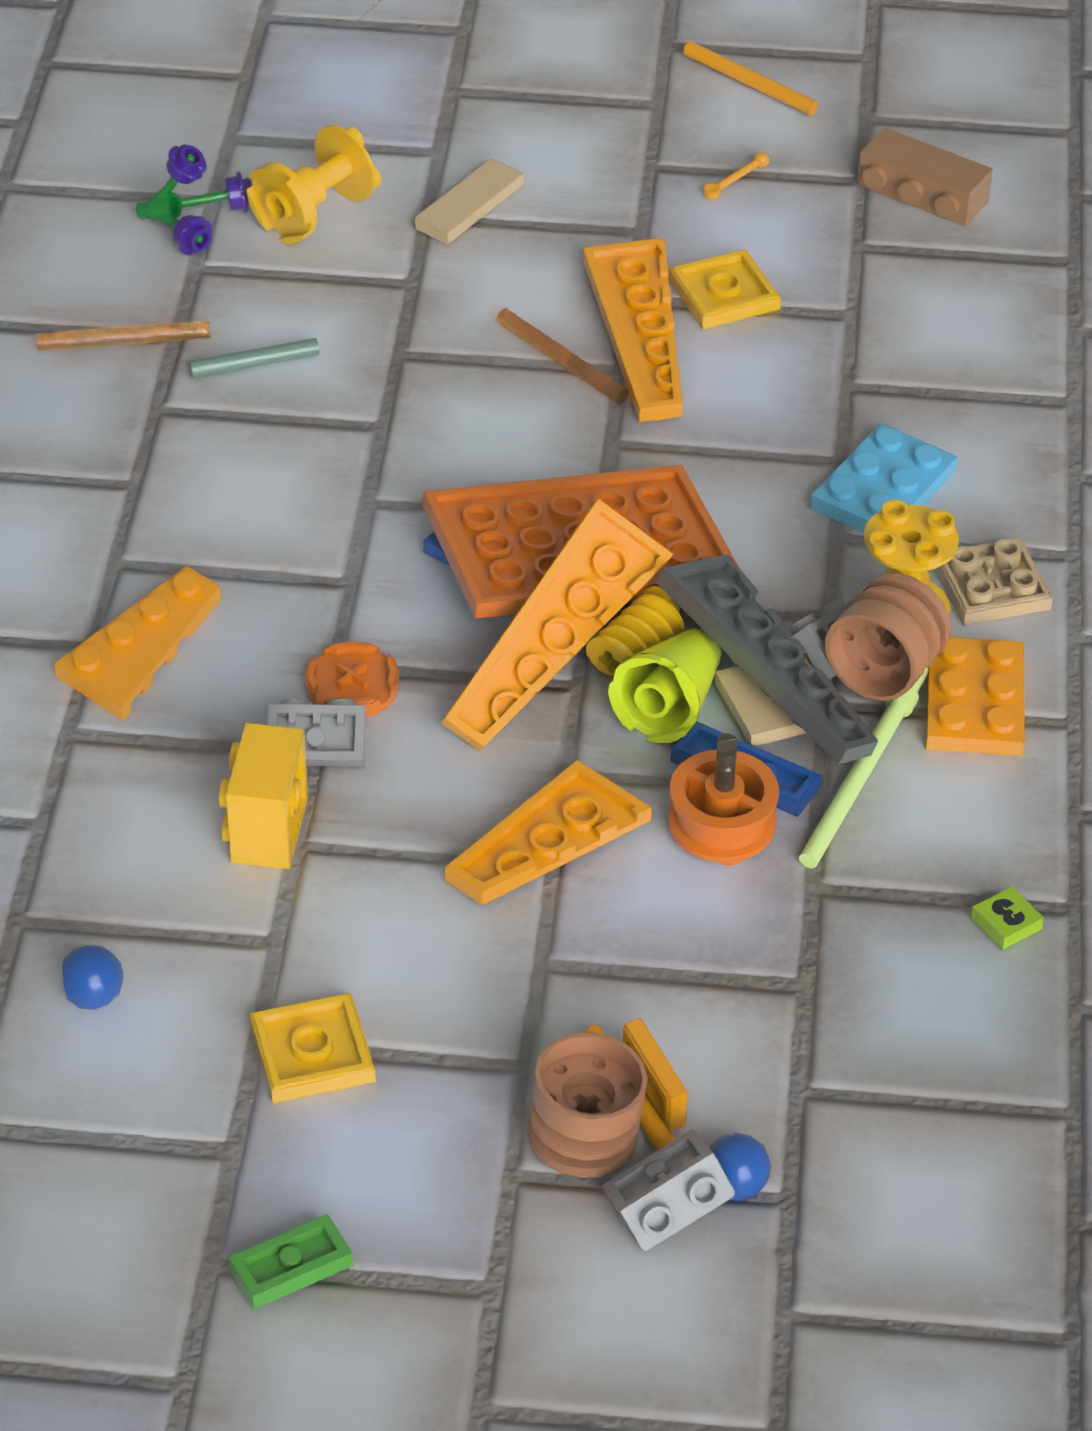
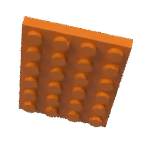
(511, 532)

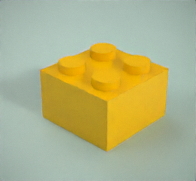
(265, 795)

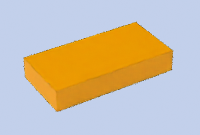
(663, 1085)

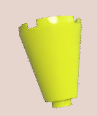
(665, 685)

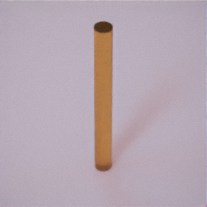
(123, 335)
(562, 356)

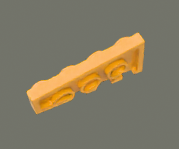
(132, 647)
(548, 830)

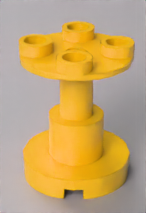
(289, 198)
(912, 541)

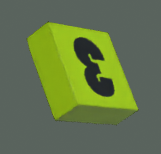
(1007, 917)

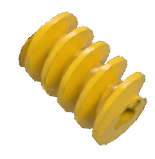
(638, 627)

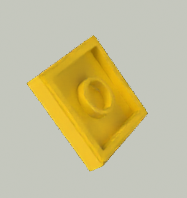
(724, 288)
(312, 1047)

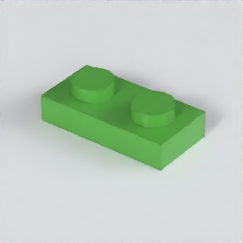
(290, 1261)

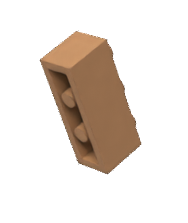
(925, 176)

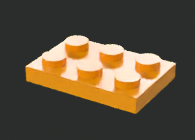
(977, 697)

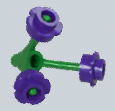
(191, 231)

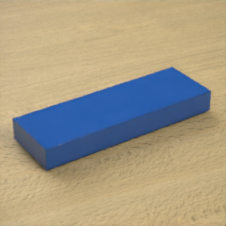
(795, 782)

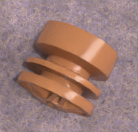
(888, 637)
(586, 1104)

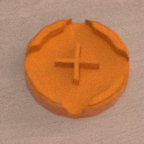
(353, 673)

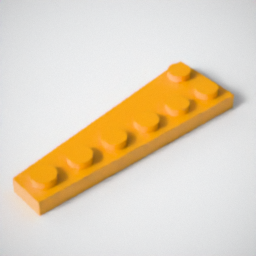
(638, 315)
(574, 599)

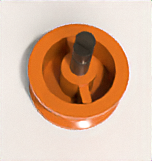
(723, 804)

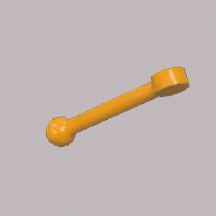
(712, 190)

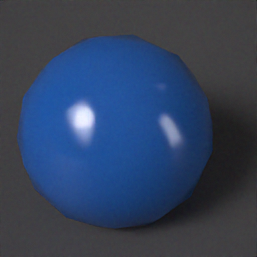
(92, 977)
(743, 1163)

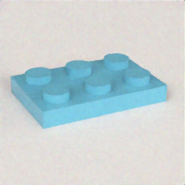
(881, 470)

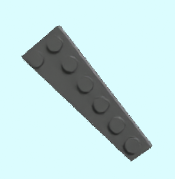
(726, 610)

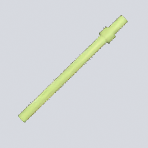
(858, 775)

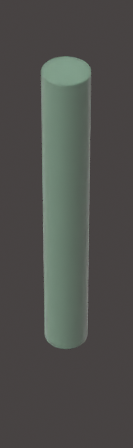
(254, 358)

